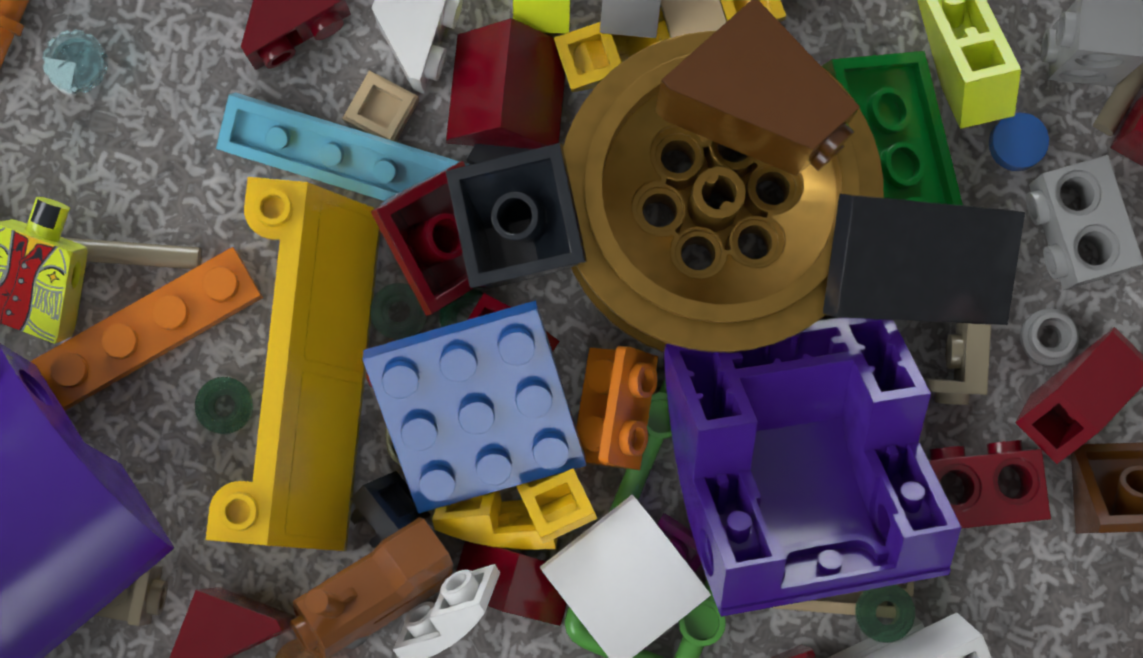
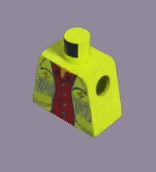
(41, 273)

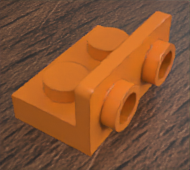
(616, 406)

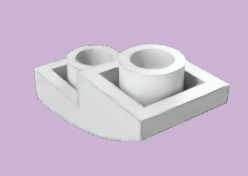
(459, 607)

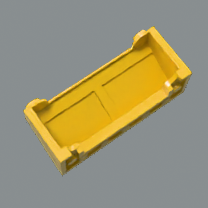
(310, 371)

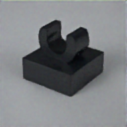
(386, 506)

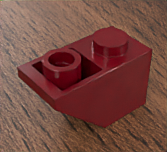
(281, 25)
(1083, 396)

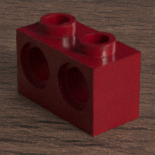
(982, 500)

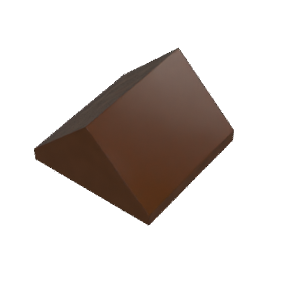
(1108, 487)

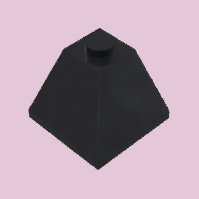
(516, 217)

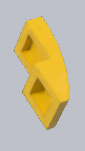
(556, 504)
(490, 523)

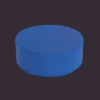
(1018, 142)

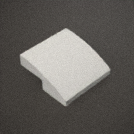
(625, 580)

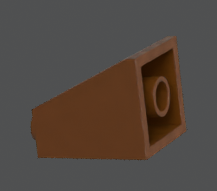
(759, 95)

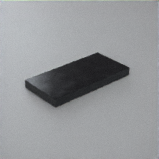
(922, 261)

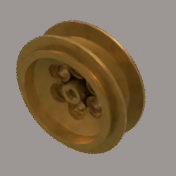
(638, 269)

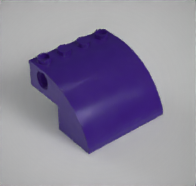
(808, 466)
(67, 519)

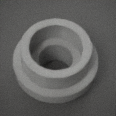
(1063, 326)

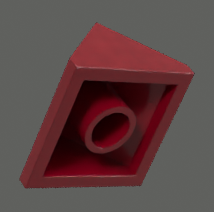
(506, 88)
(426, 240)
(226, 625)

